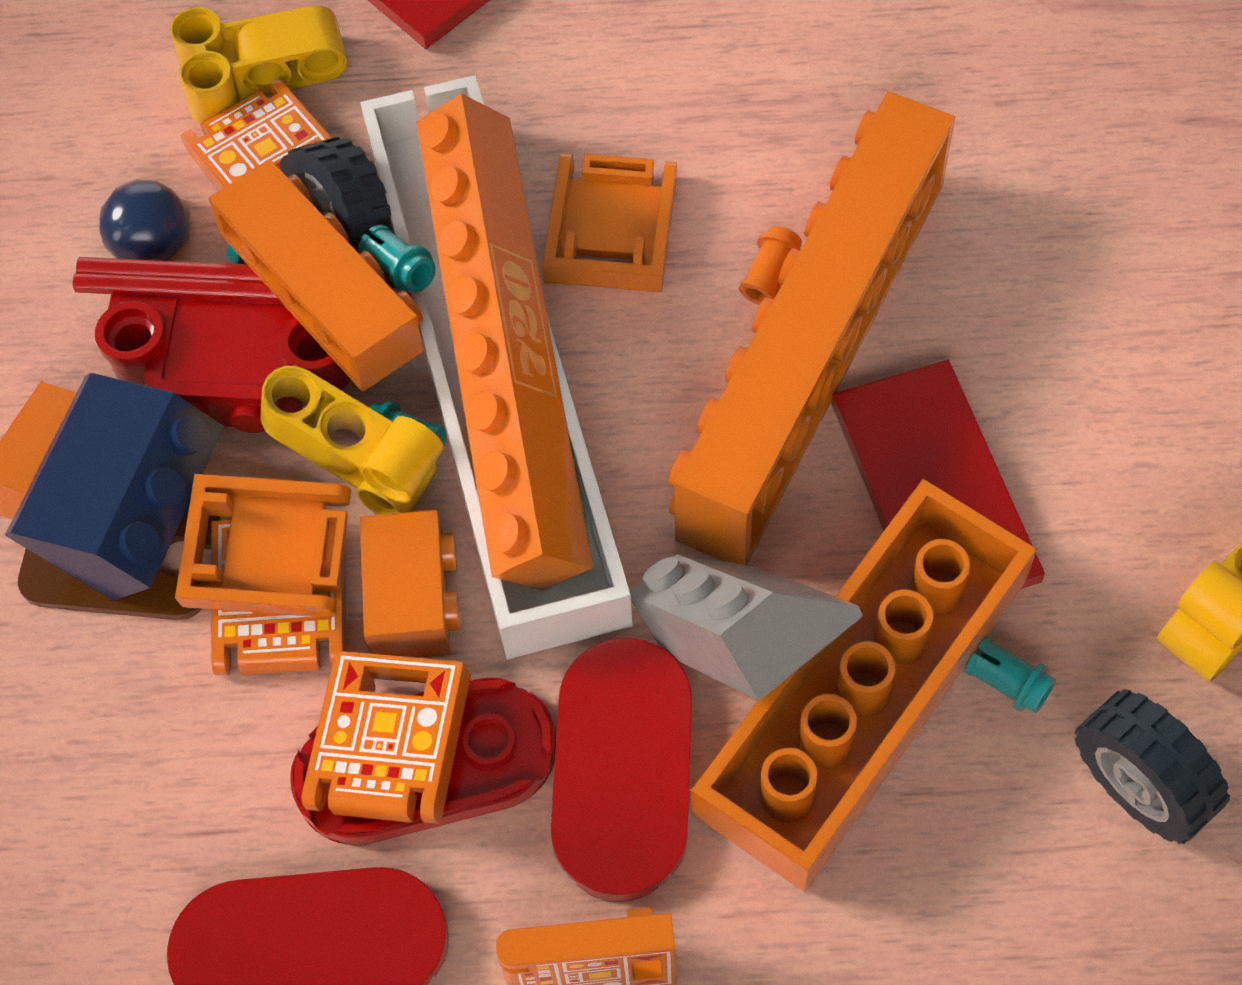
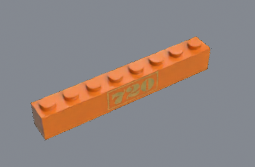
(503, 347)

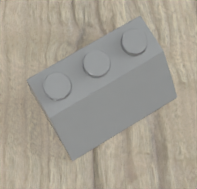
(738, 620)

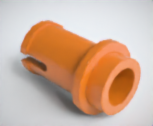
(765, 269)

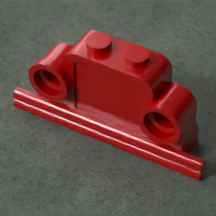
(201, 334)

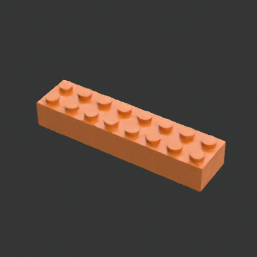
(809, 330)

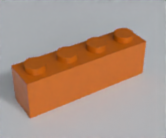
(319, 274)

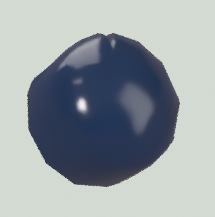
(144, 221)

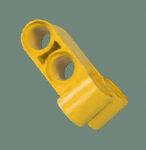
(246, 55)
(387, 465)
(1209, 619)

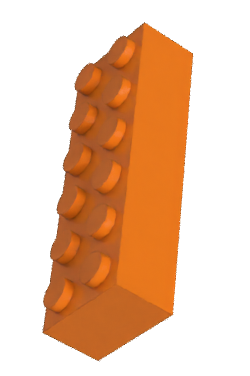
(843, 720)

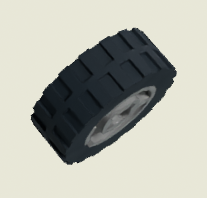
(342, 184)
(1152, 766)

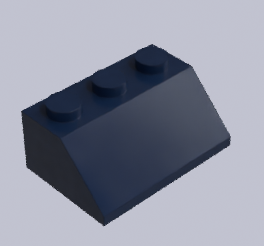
(115, 484)

